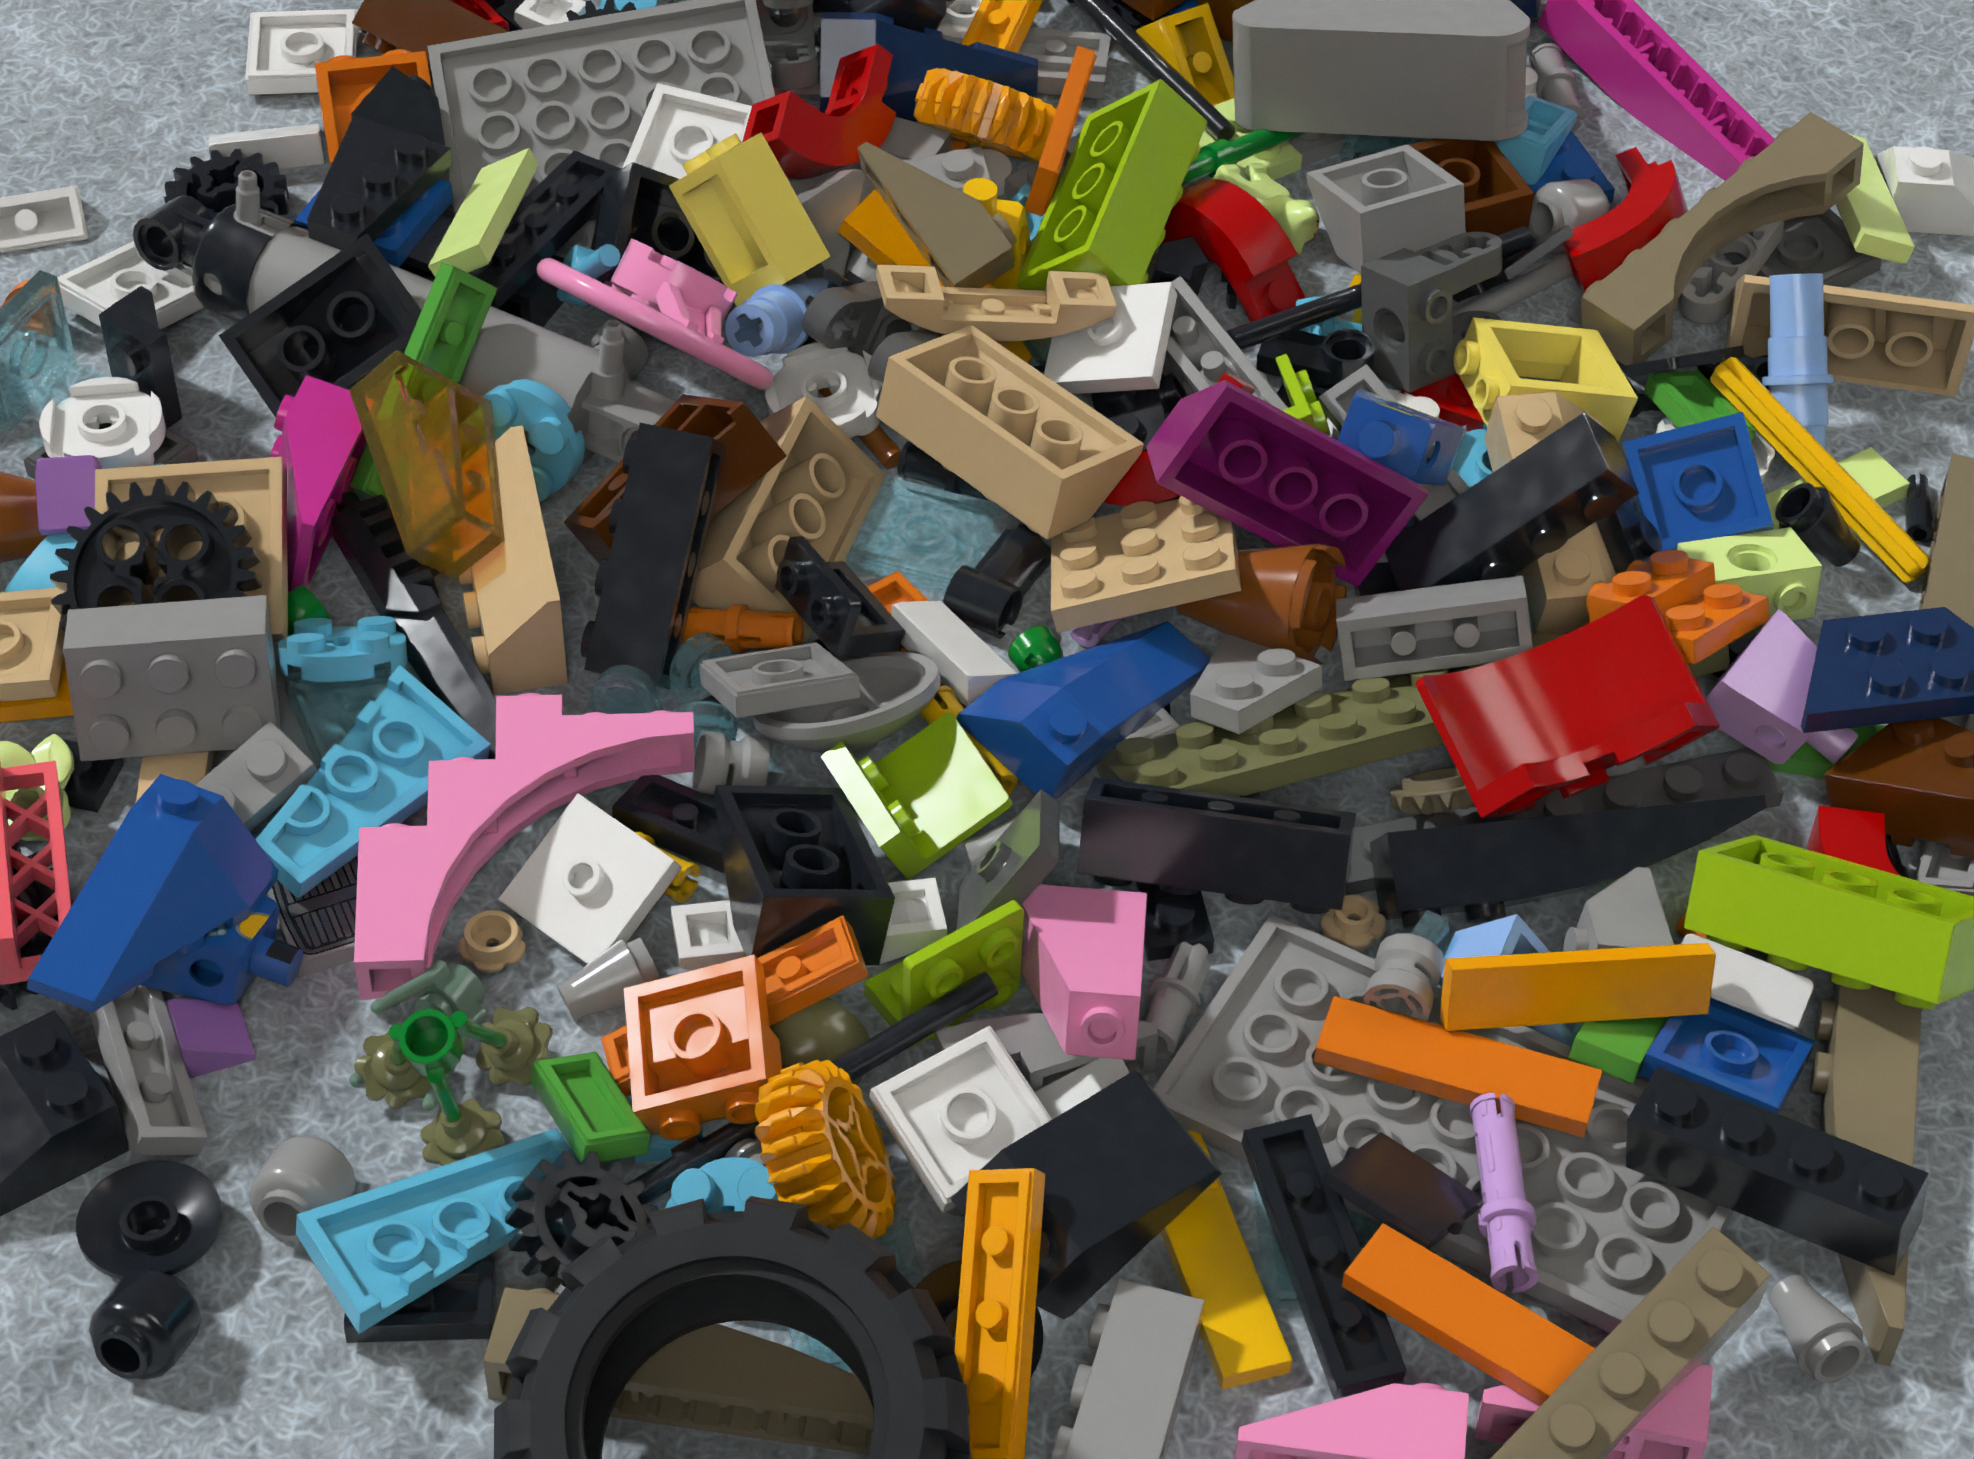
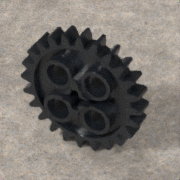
(101, 581)

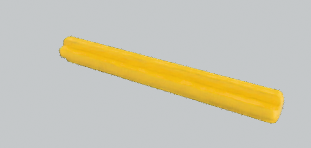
(1820, 469)

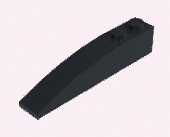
(1534, 859)

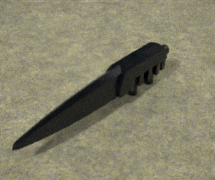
(407, 592)

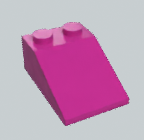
(321, 452)

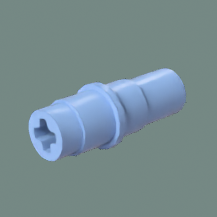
(772, 318)
(1799, 350)

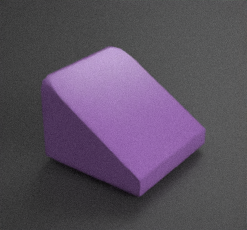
(63, 492)
(209, 1035)

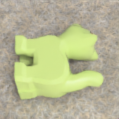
(1295, 217)

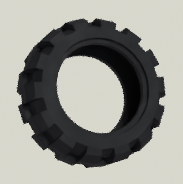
(722, 1269)

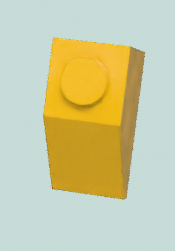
(1195, 50)

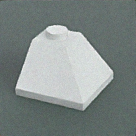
(1930, 188)

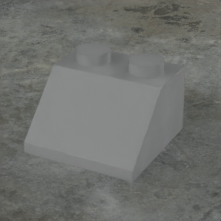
(1387, 204)

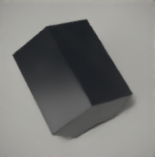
(1181, 259)

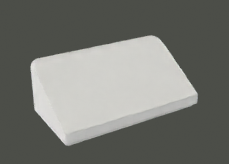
(286, 145)
(41, 219)
(960, 655)
(1758, 986)

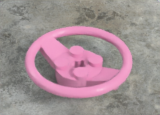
(665, 302)

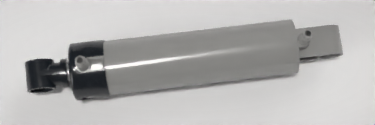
(256, 254)

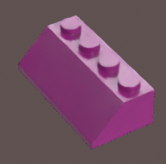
(1281, 477)

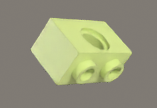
(1766, 565)

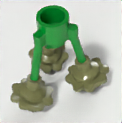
(431, 1046)

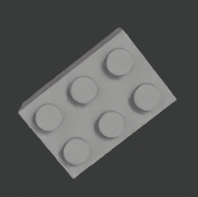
(170, 676)

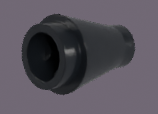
(1818, 523)

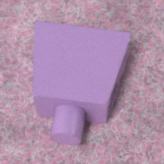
(1766, 693)

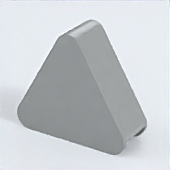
(1382, 67)

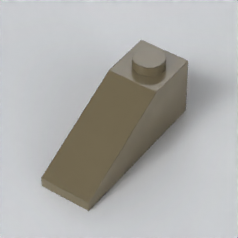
(942, 221)

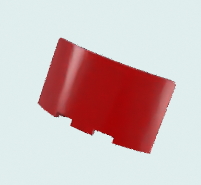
(1568, 710)

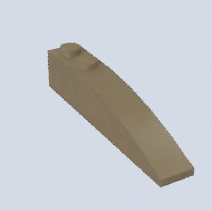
(1951, 572)
(1871, 1101)
(717, 1384)

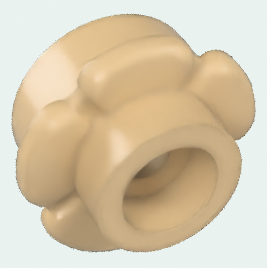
(487, 928)
(1354, 934)

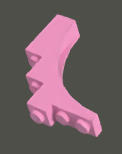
(541, 762)

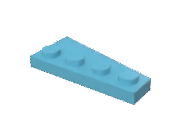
(366, 781)
(419, 1230)

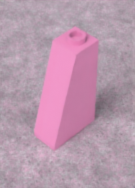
(1086, 966)

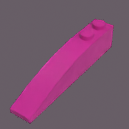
(1655, 80)

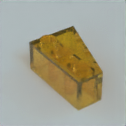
(434, 461)

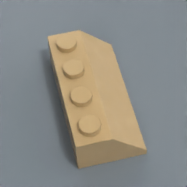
(1870, 335)
(1006, 429)
(812, 493)
(1559, 579)
(516, 586)

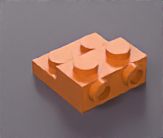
(348, 80)
(1694, 607)
(700, 1047)

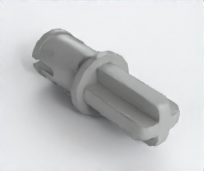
(1176, 996)

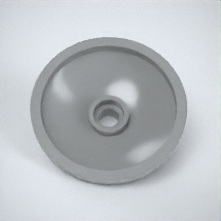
(892, 693)

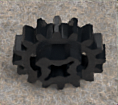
(216, 181)
(569, 1209)

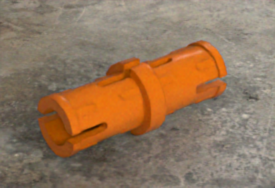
(746, 628)

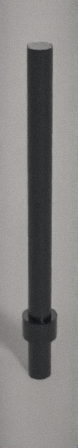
(1155, 64)
(1337, 303)
(856, 1062)

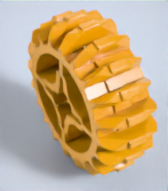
(984, 113)
(825, 1148)

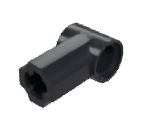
(1324, 358)
(995, 588)

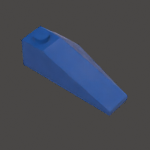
(1075, 710)
(158, 888)

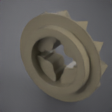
(1431, 792)

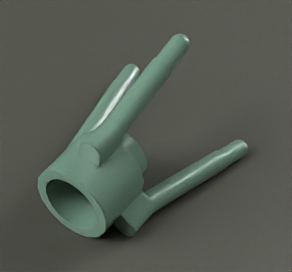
(440, 988)

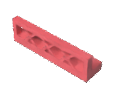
(14, 937)

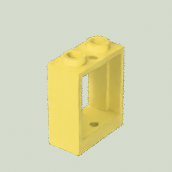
(747, 216)
(1502, 350)

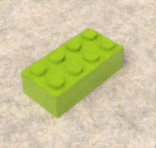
(1117, 189)
(1835, 918)

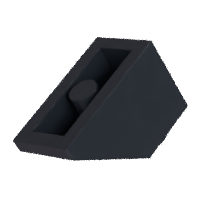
(404, 105)

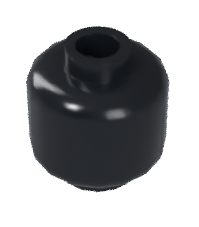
(144, 1324)

